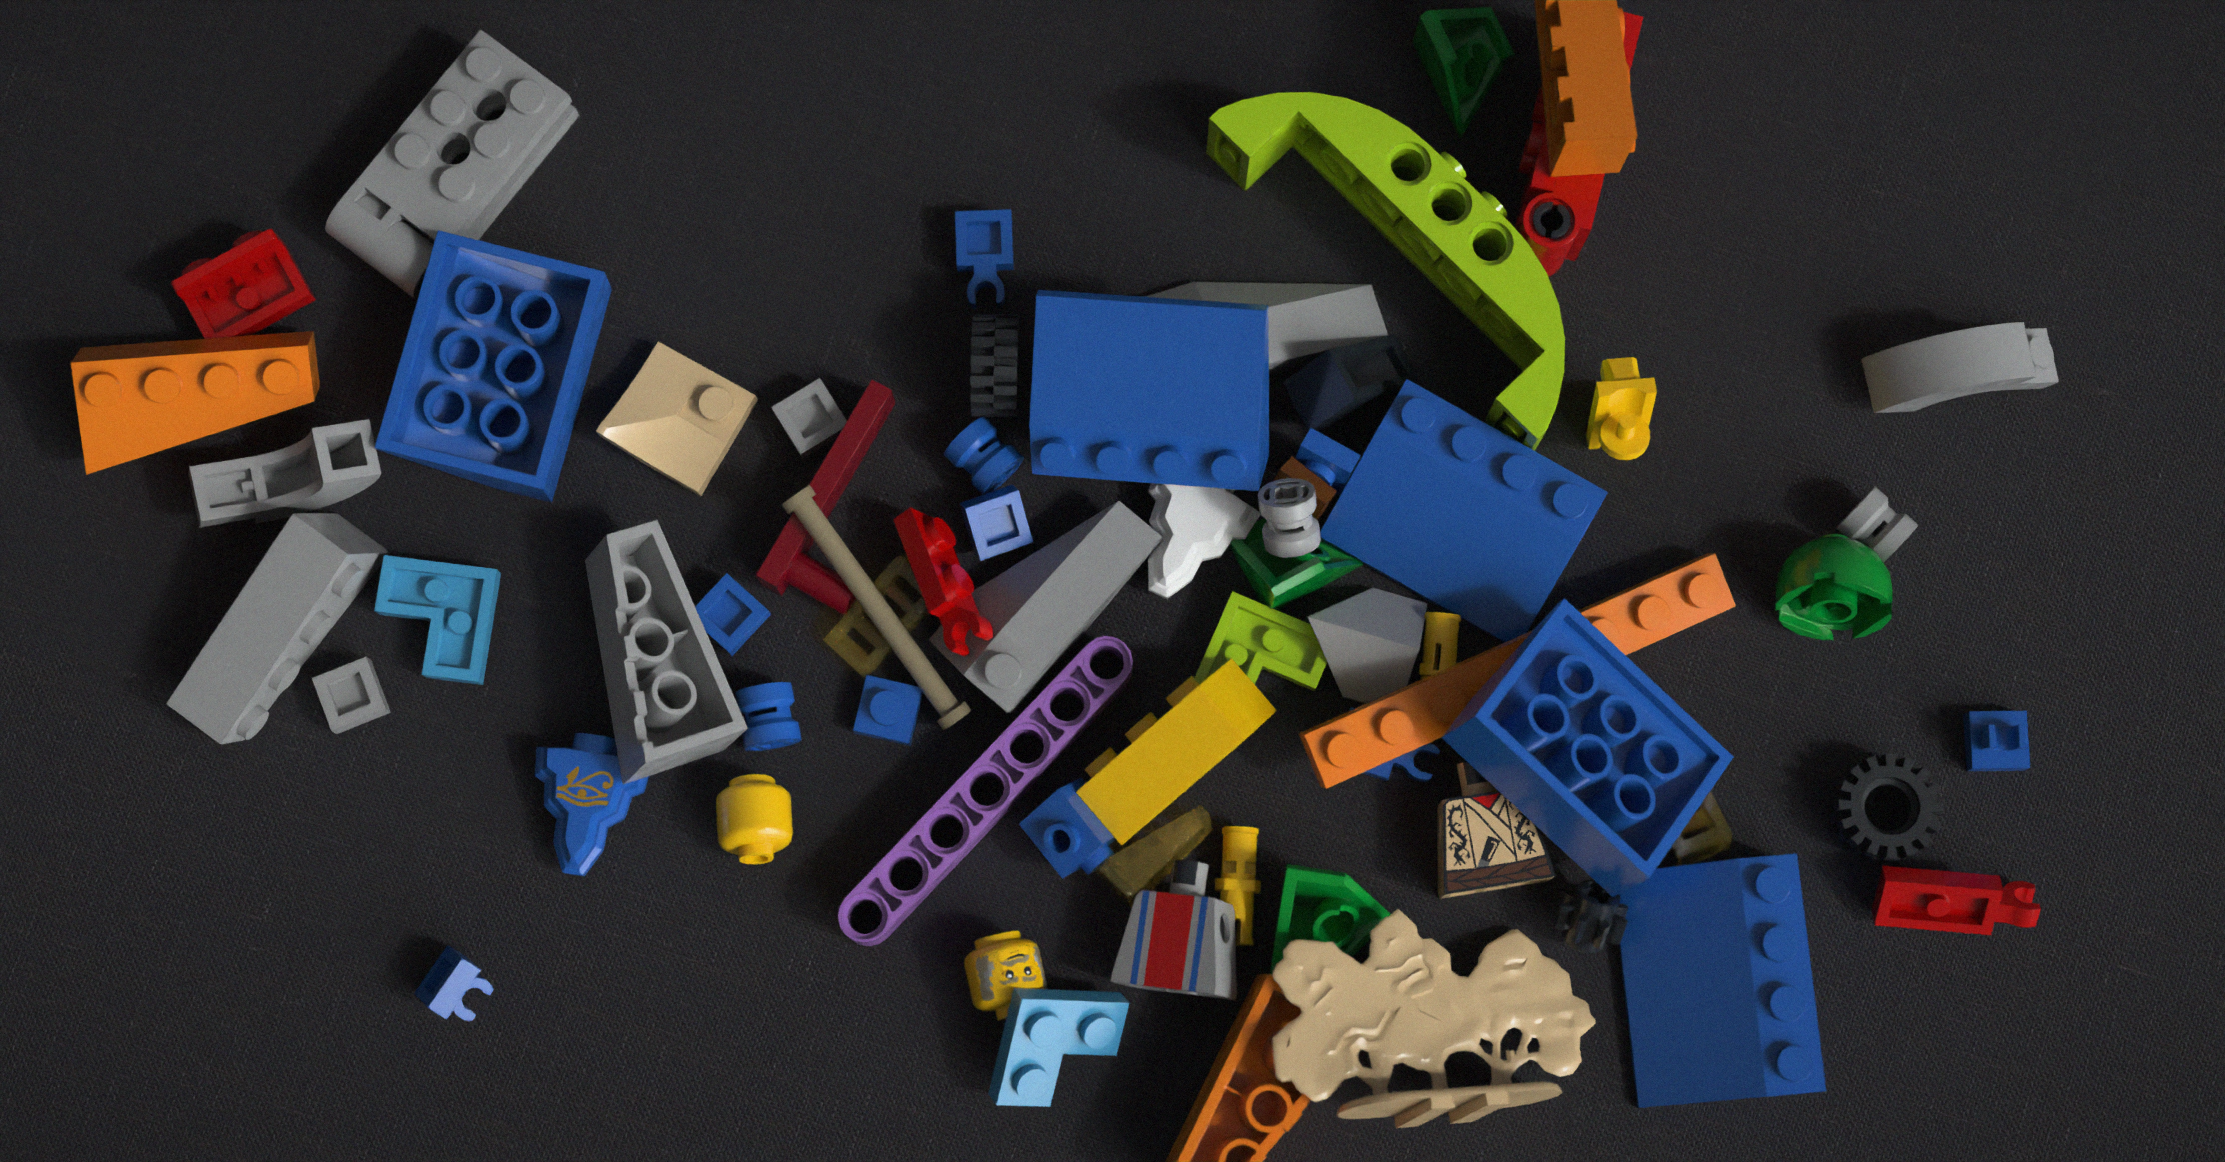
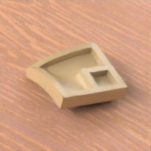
(678, 418)

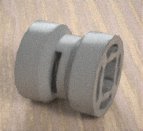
(1288, 511)
(1868, 516)

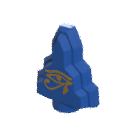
(584, 796)

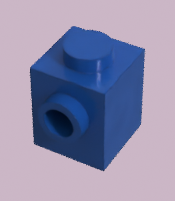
(1069, 832)

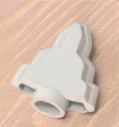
(1195, 528)

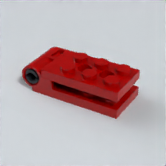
(1560, 209)

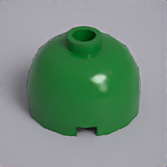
(1834, 587)

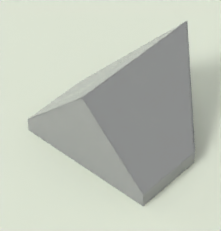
(1370, 642)

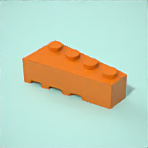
(175, 392)
(1242, 1101)

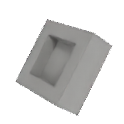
(810, 418)
(351, 695)

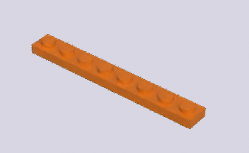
(1431, 705)

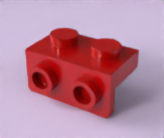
(243, 287)

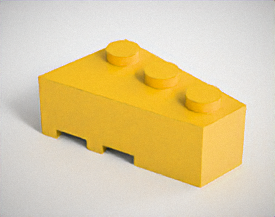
(1175, 750)

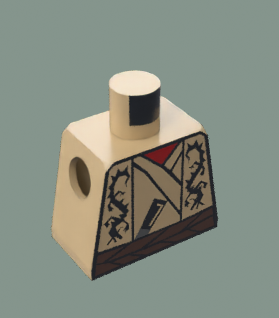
(1486, 841)

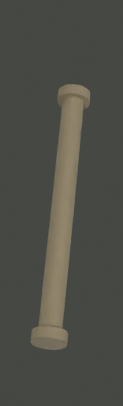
(876, 607)

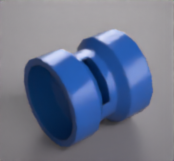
(983, 456)
(768, 716)

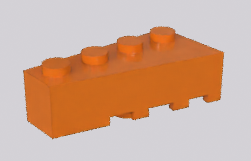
(1585, 86)

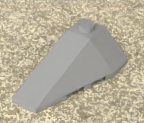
(1302, 316)
(1049, 604)

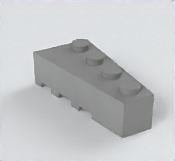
(656, 657)

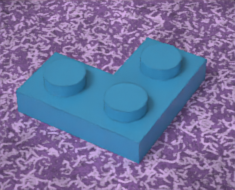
(455, 601)
(1042, 1029)

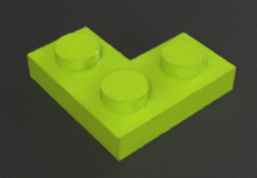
(1266, 641)

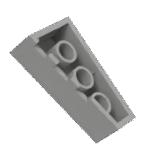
(276, 624)

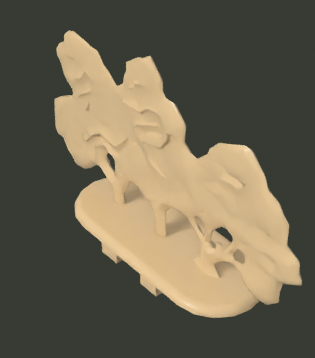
(1417, 1013)

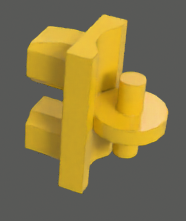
(1621, 410)

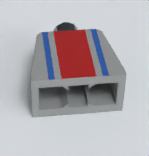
(1180, 939)

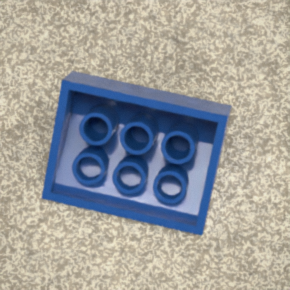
(495, 365)
(1150, 390)
(1461, 514)
(1589, 749)
(1720, 983)

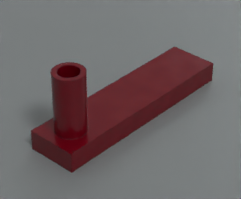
(788, 558)

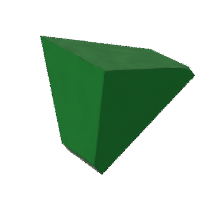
(1462, 58)
(1287, 579)
(1324, 908)

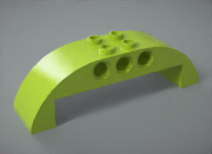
(1366, 161)

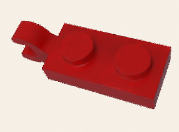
(941, 578)
(1951, 901)

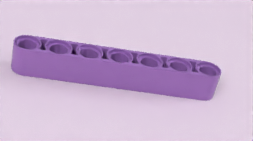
(997, 763)

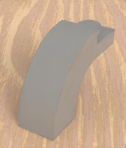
(1959, 365)
(293, 480)

